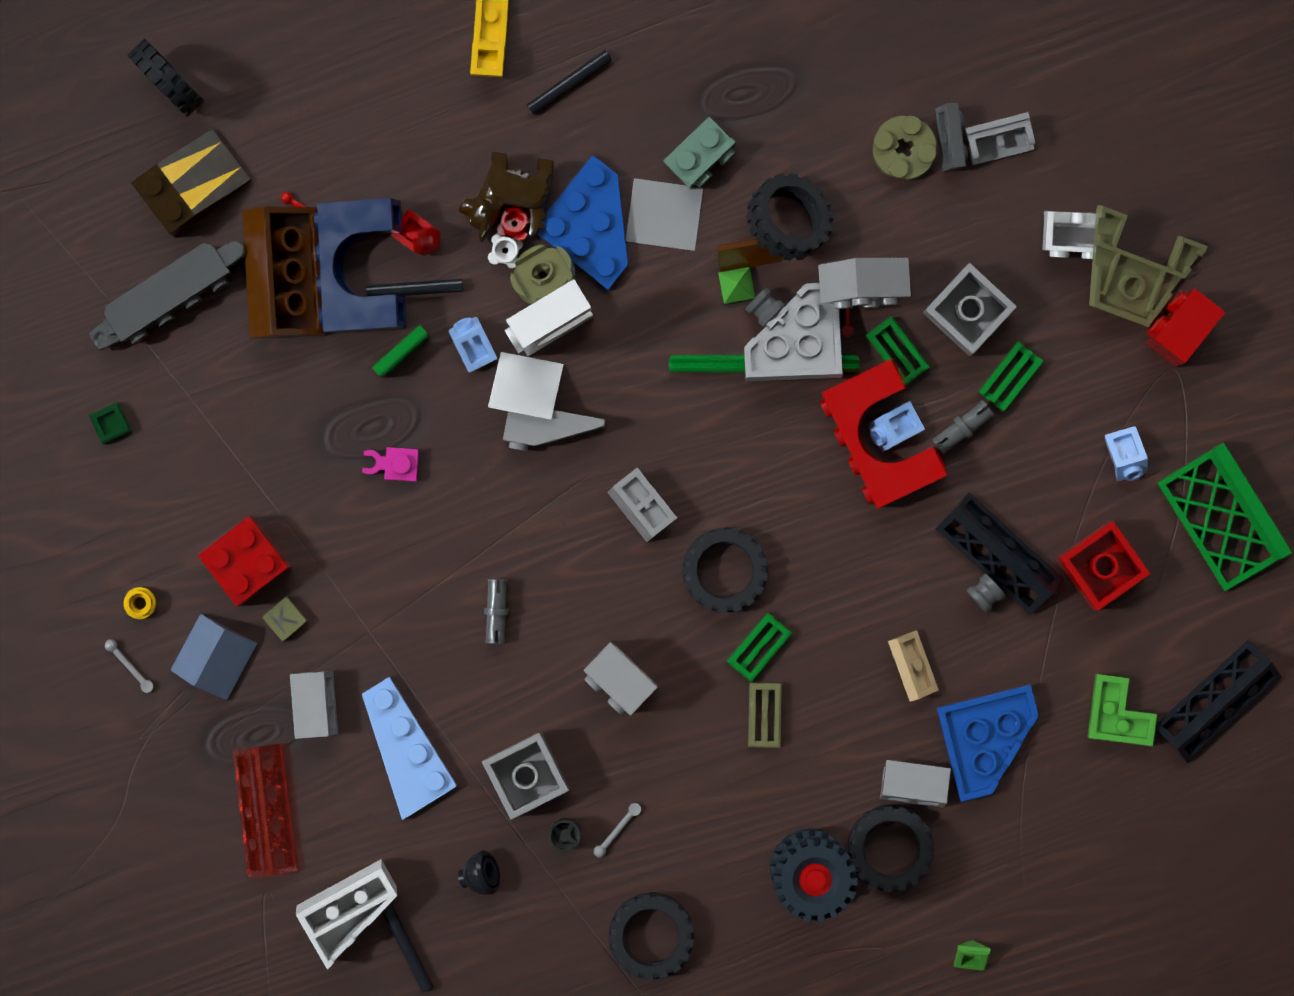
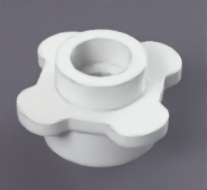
(498, 256)

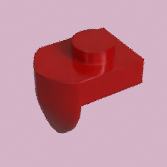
(418, 234)

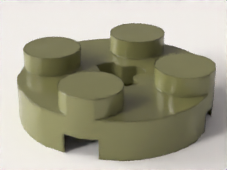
(898, 165)
(533, 261)

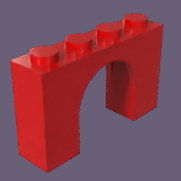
(883, 479)

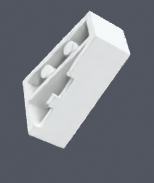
(345, 909)

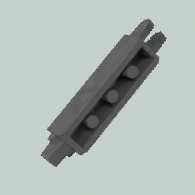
(167, 292)

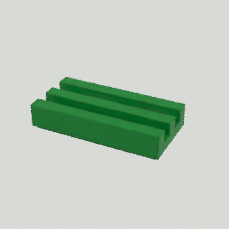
(907, 343)
(401, 351)
(1027, 354)
(742, 667)

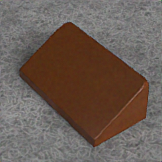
(743, 255)

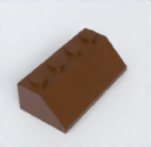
(282, 272)

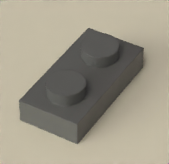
(950, 126)

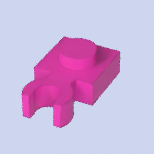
(398, 464)

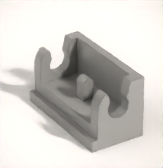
(999, 139)
(642, 504)
(314, 704)
(915, 783)

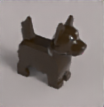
(512, 190)

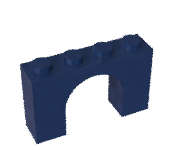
(338, 229)

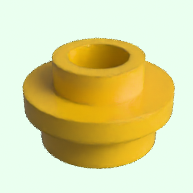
(132, 610)

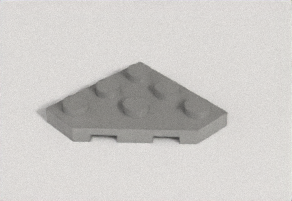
(797, 341)

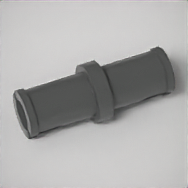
(963, 427)
(496, 610)

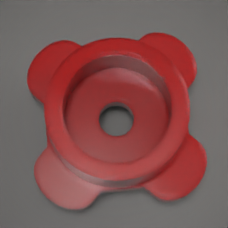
(514, 215)

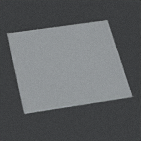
(664, 214)

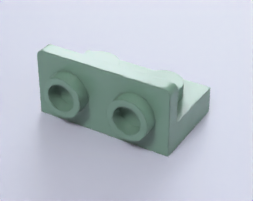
(700, 153)

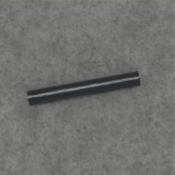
(569, 82)
(414, 288)
(407, 948)

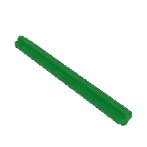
(734, 363)

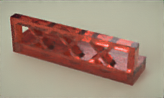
(258, 811)

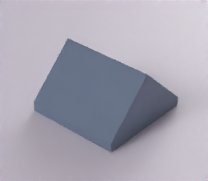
(213, 657)

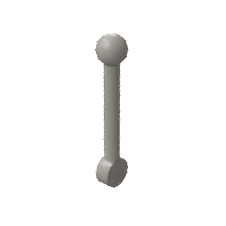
(146, 685)
(634, 810)

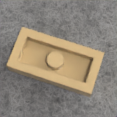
(913, 665)

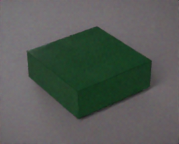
(110, 423)

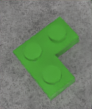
(1111, 720)

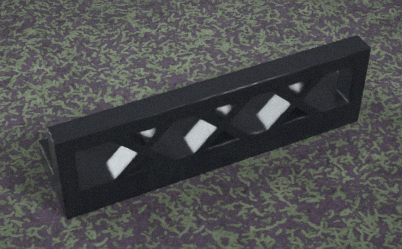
(1004, 549)
(1205, 726)

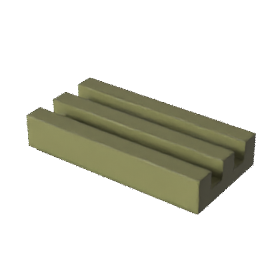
(765, 687)

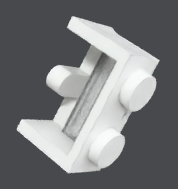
(1068, 233)

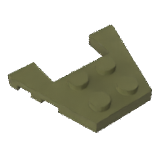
(1129, 283)

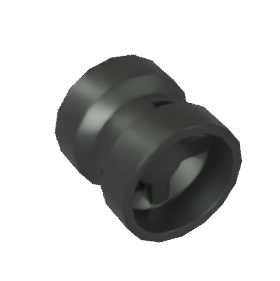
(565, 835)

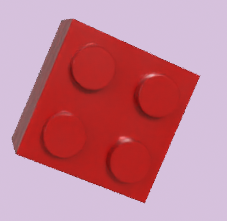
(1184, 327)
(244, 561)
(1103, 565)

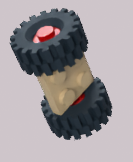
(813, 875)

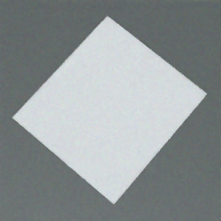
(525, 385)

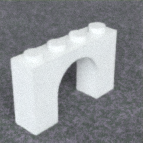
(548, 318)

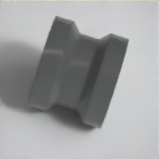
(764, 306)
(986, 593)

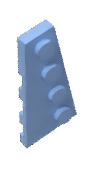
(407, 753)

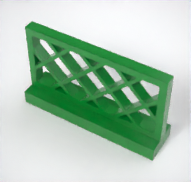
(1247, 500)

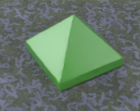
(736, 285)
(972, 956)

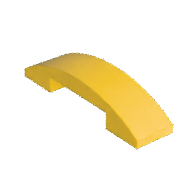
(489, 38)

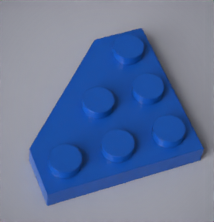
(590, 223)
(985, 737)

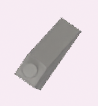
(534, 431)

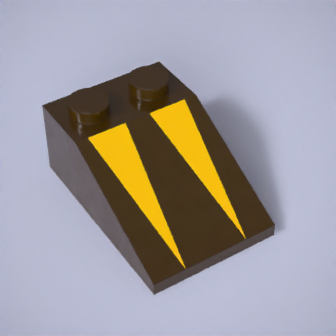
(191, 182)

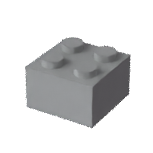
(864, 282)
(969, 309)
(619, 679)
(525, 775)

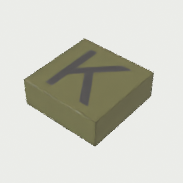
(284, 619)

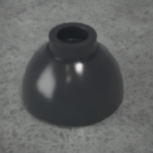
(480, 874)

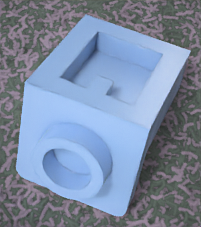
(472, 343)
(895, 427)
(1127, 454)

